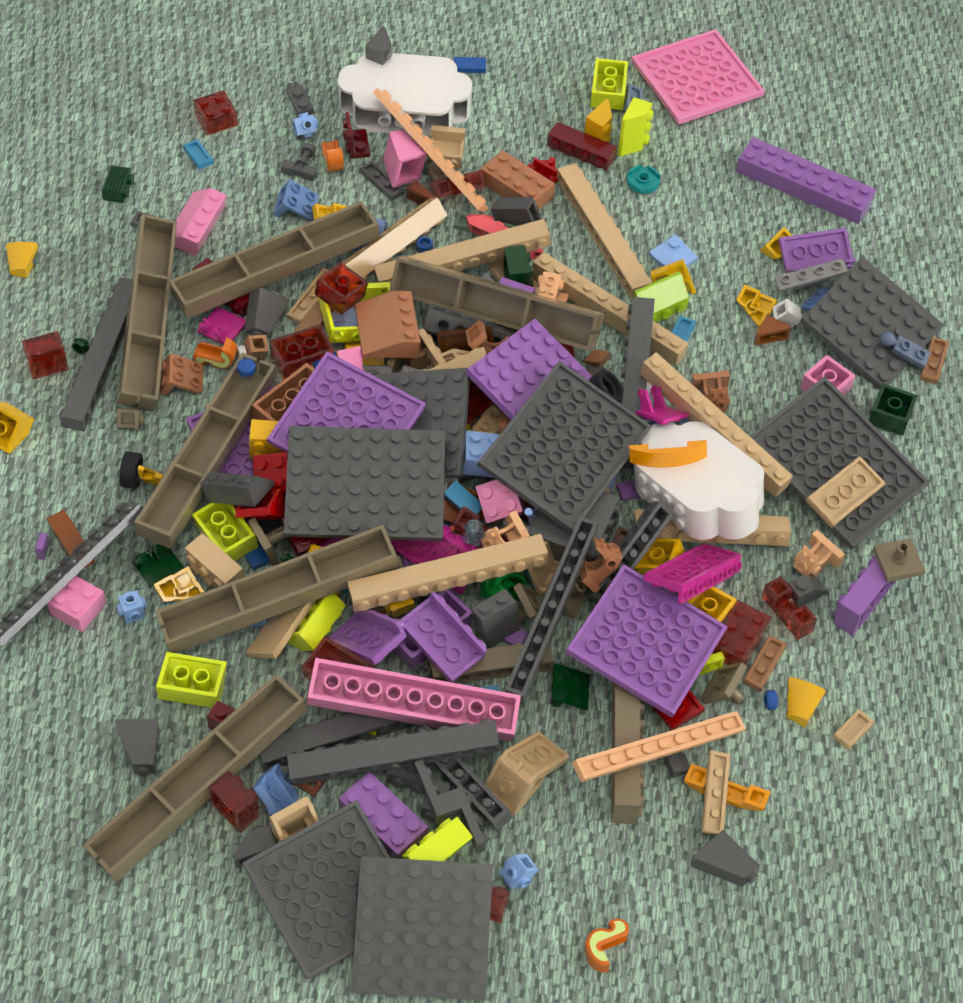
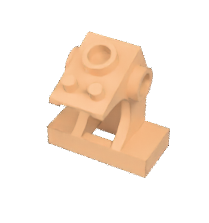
(550, 286)
(514, 531)
(822, 551)

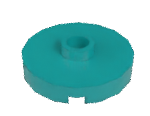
(643, 179)

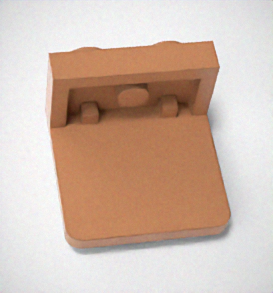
(182, 374)

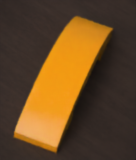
(668, 457)
(737, 795)

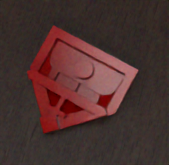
(545, 167)

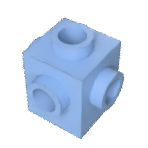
(299, 125)
(131, 606)
(518, 871)

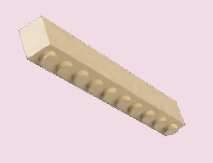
(602, 229)
(477, 250)
(593, 297)
(701, 409)
(447, 572)

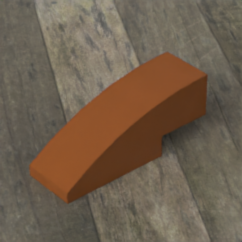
(65, 532)

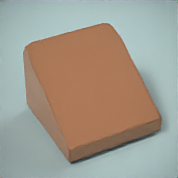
(597, 358)

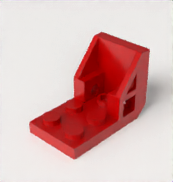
(272, 505)

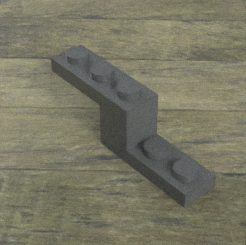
(402, 778)
(450, 805)

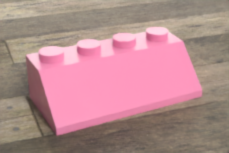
(198, 219)

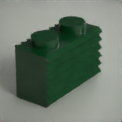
(117, 184)

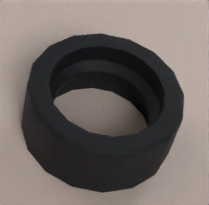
(607, 379)
(128, 470)

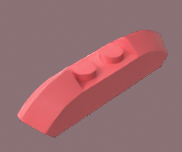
(485, 224)

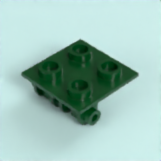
(157, 564)
(570, 687)

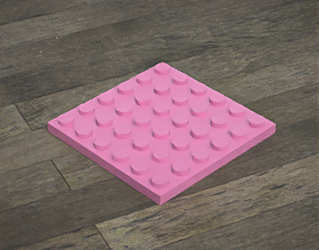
(697, 76)

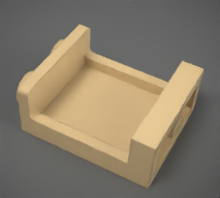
(450, 142)

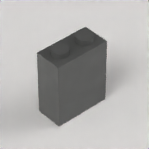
(495, 618)

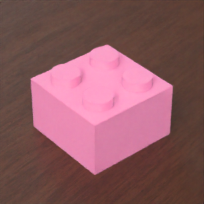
(833, 371)
(498, 502)
(77, 603)

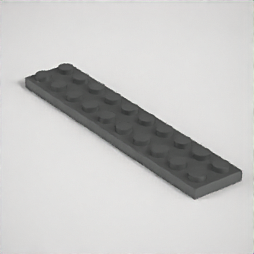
(69, 567)

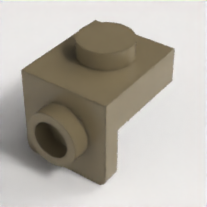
(435, 172)
(129, 418)

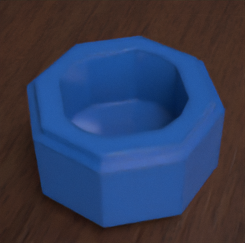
(424, 244)
(246, 367)
(771, 699)

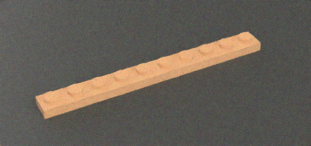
(435, 153)
(658, 746)

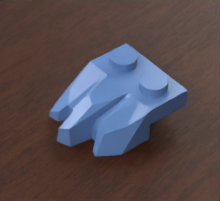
(275, 790)

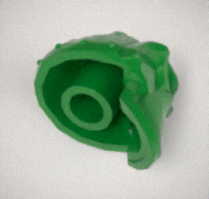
(496, 584)

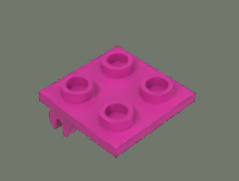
(221, 325)
(660, 412)

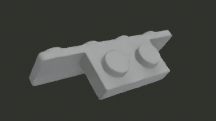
(811, 276)

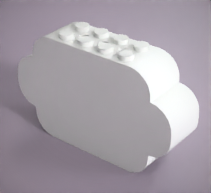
(421, 84)
(707, 496)

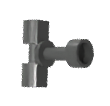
(300, 166)

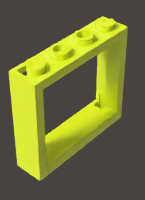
(349, 334)

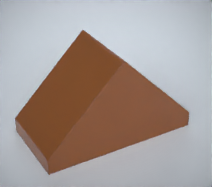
(771, 331)

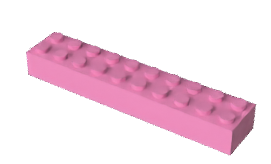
(409, 697)

